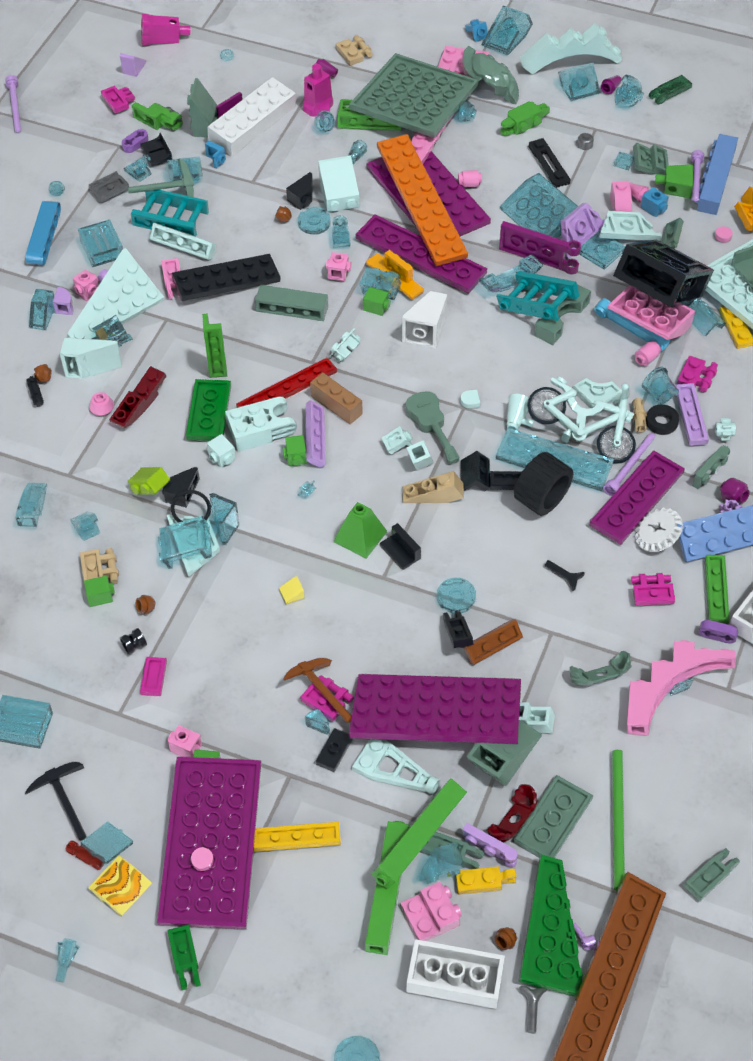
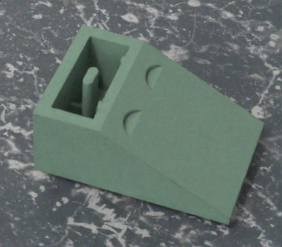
(201, 109)
(501, 759)

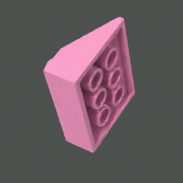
(652, 313)

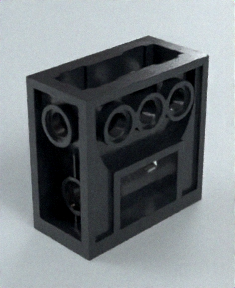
(663, 272)

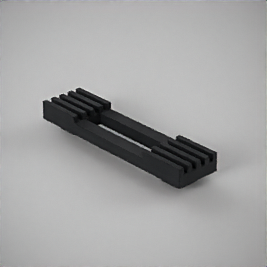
(557, 177)

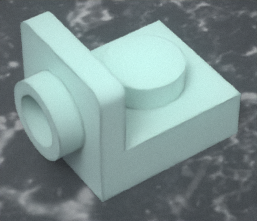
(397, 439)

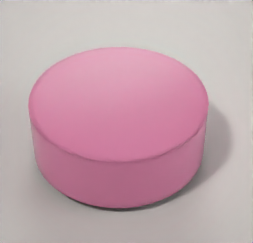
(723, 234)
(202, 859)

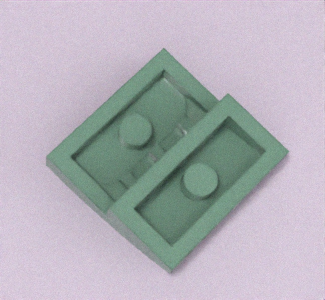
(650, 160)

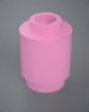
(470, 178)
(647, 353)

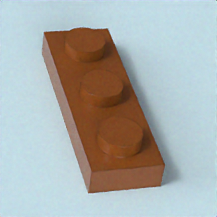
(493, 641)

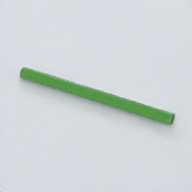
(618, 818)

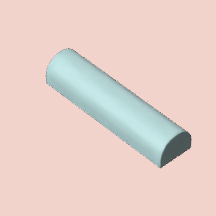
(182, 241)

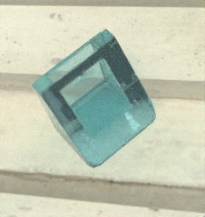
(317, 721)

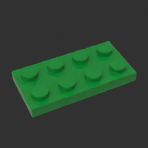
(208, 409)

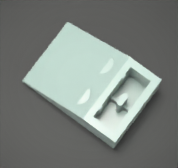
(89, 357)

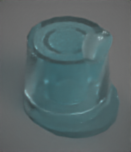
(659, 385)

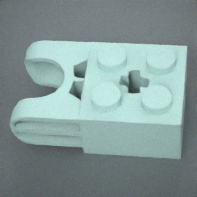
(258, 423)

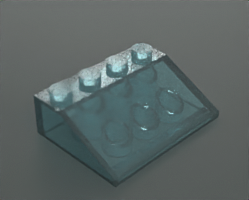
(538, 206)

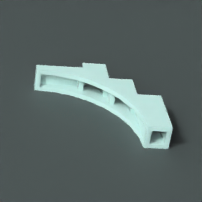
(571, 43)

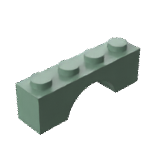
(552, 330)

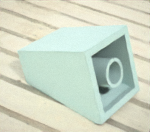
(338, 183)

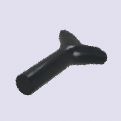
(570, 577)

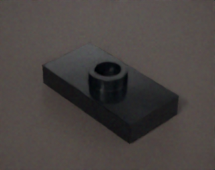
(503, 480)
(334, 750)

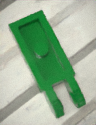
(184, 954)

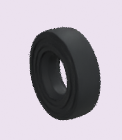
(659, 428)

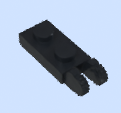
(458, 630)

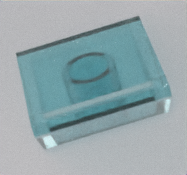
(225, 516)

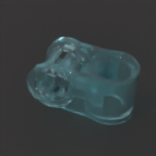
(340, 232)

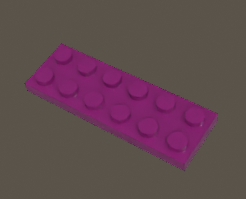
(637, 497)

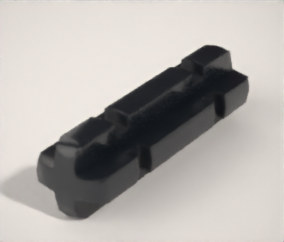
(34, 390)

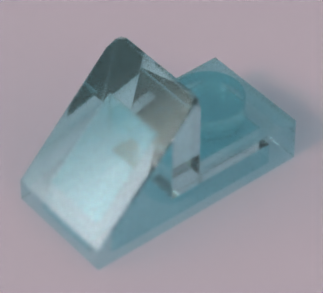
(138, 168)
(86, 525)

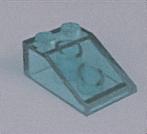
(507, 30)

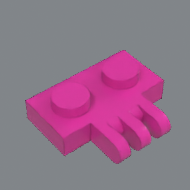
(117, 99)

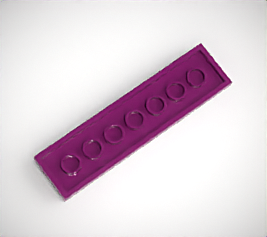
(411, 248)

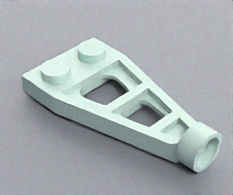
(373, 755)

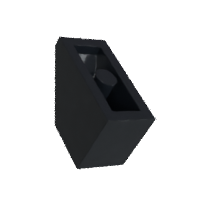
(301, 191)
(181, 482)

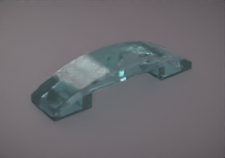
(507, 279)

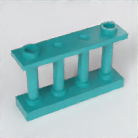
(181, 202)
(541, 284)

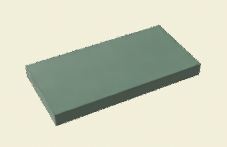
(553, 818)

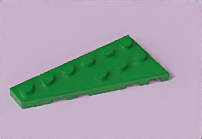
(550, 941)

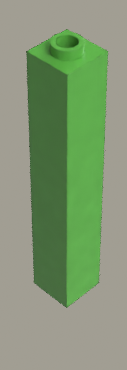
(418, 834)
(384, 899)

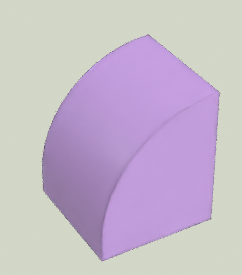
(63, 302)

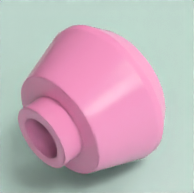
(101, 404)

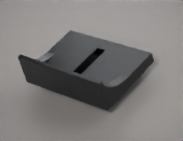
(157, 150)

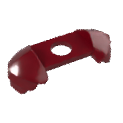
(524, 802)

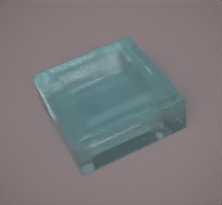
(624, 161)

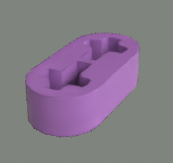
(132, 141)
(718, 631)

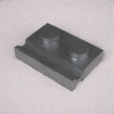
(108, 186)

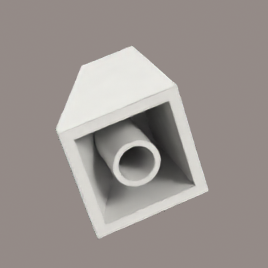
(425, 320)

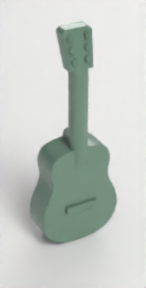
(425, 411)

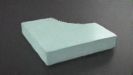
(592, 391)

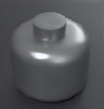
(585, 141)

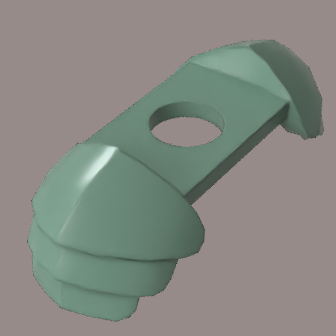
(618, 667)

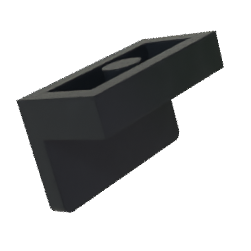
(475, 471)
(401, 547)

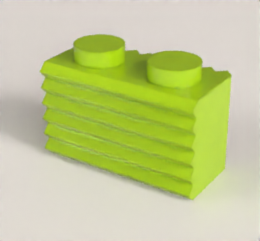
(148, 480)

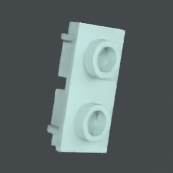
(340, 350)

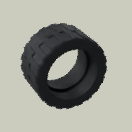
(543, 483)

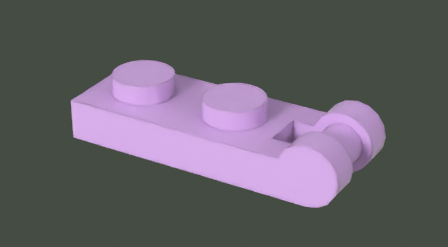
(490, 845)

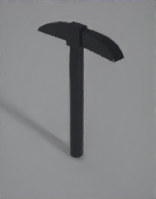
(53, 777)

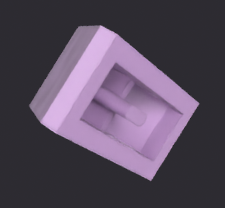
(131, 65)

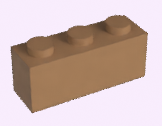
(336, 398)

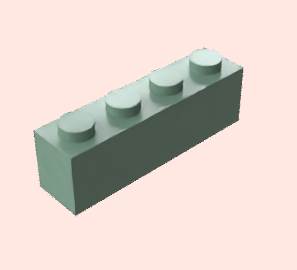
(291, 303)

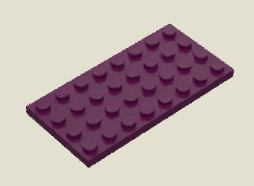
(460, 206)
(436, 708)
(217, 810)

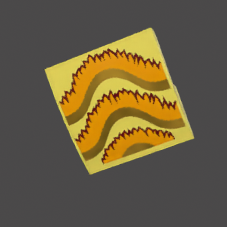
(120, 885)

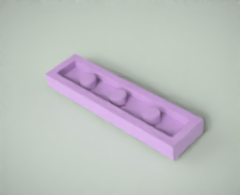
(692, 414)
(315, 434)

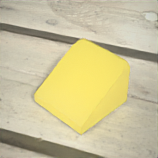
(292, 590)

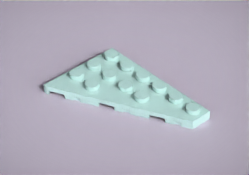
(122, 292)

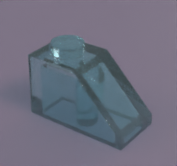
(41, 309)

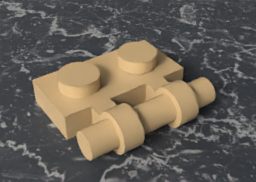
(350, 51)
(92, 565)

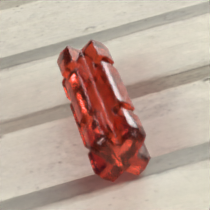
(84, 855)

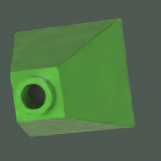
(360, 531)

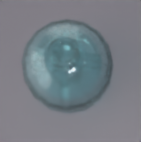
(629, 93)

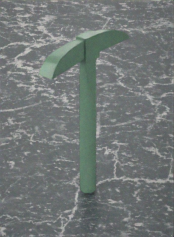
(186, 182)

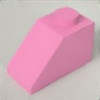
(621, 196)

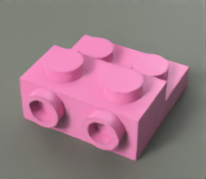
(431, 912)

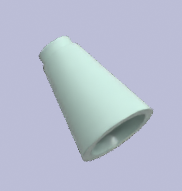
(517, 411)

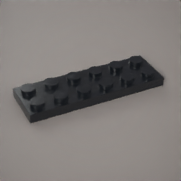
(225, 277)

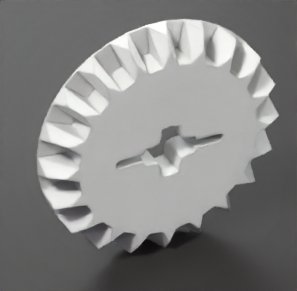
(661, 539)

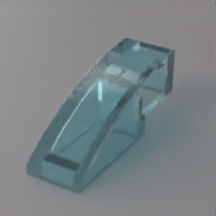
(31, 504)

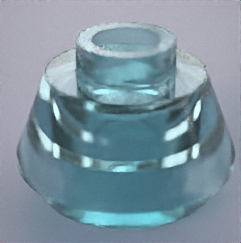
(467, 112)
(324, 121)

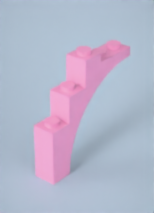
(687, 662)

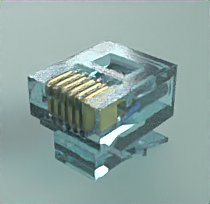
(112, 330)

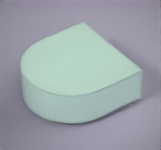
(470, 399)

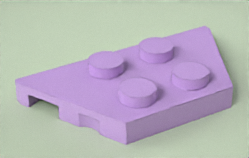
(580, 225)

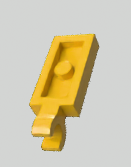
(484, 880)

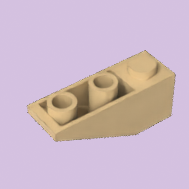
(436, 489)

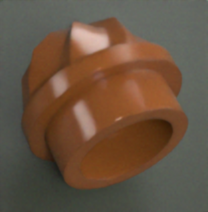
(283, 214)
(42, 373)
(145, 604)
(505, 938)

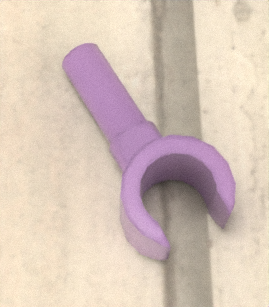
(587, 942)

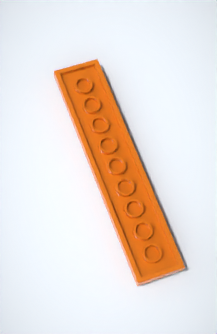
(422, 200)

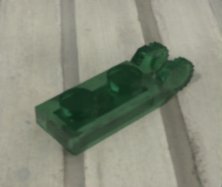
(670, 89)

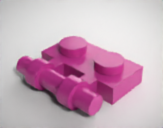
(692, 371)
(653, 593)
(314, 699)

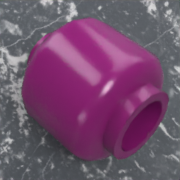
(734, 490)

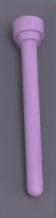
(12, 83)
(697, 158)
(614, 484)

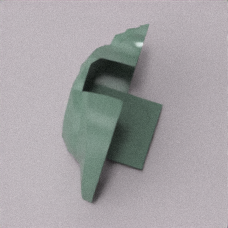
(492, 72)

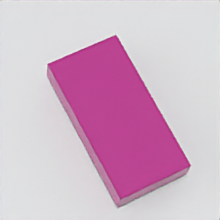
(153, 676)

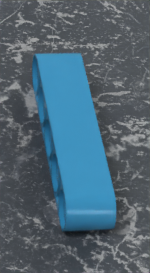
(43, 233)

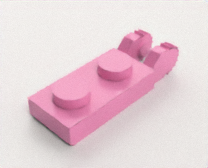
(168, 267)

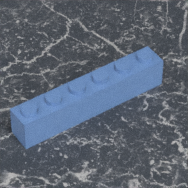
(717, 174)

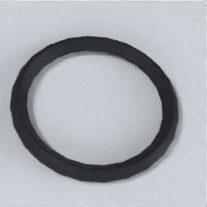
(190, 492)

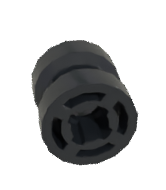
(133, 641)

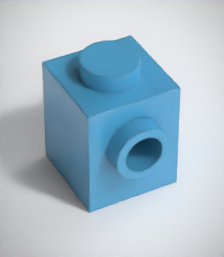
(654, 202)

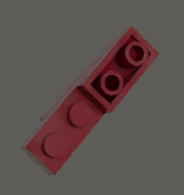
(138, 401)

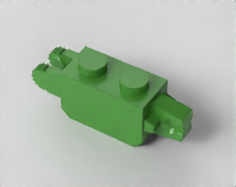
(524, 118)

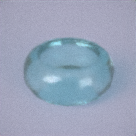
(225, 52)

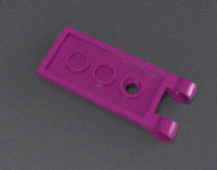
(526, 242)

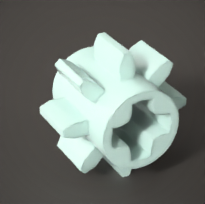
(725, 429)

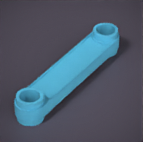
(602, 311)

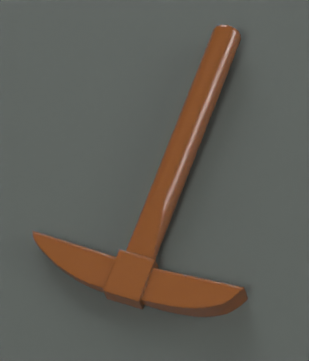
(306, 668)

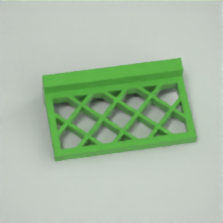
(353, 120)

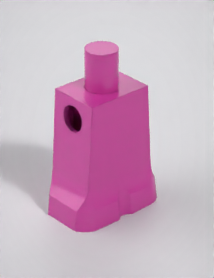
(161, 29)
(317, 91)

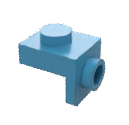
(478, 28)
(216, 153)

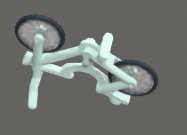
(615, 442)

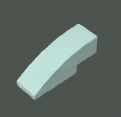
(537, 717)

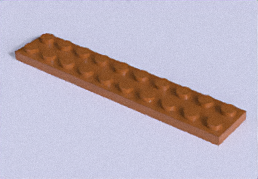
(610, 972)

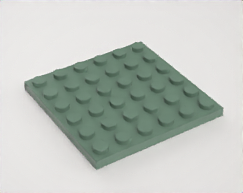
(414, 95)

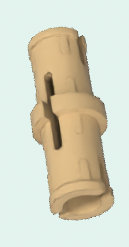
(639, 415)

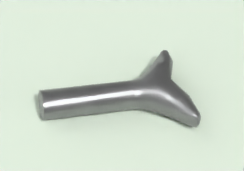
(533, 997)

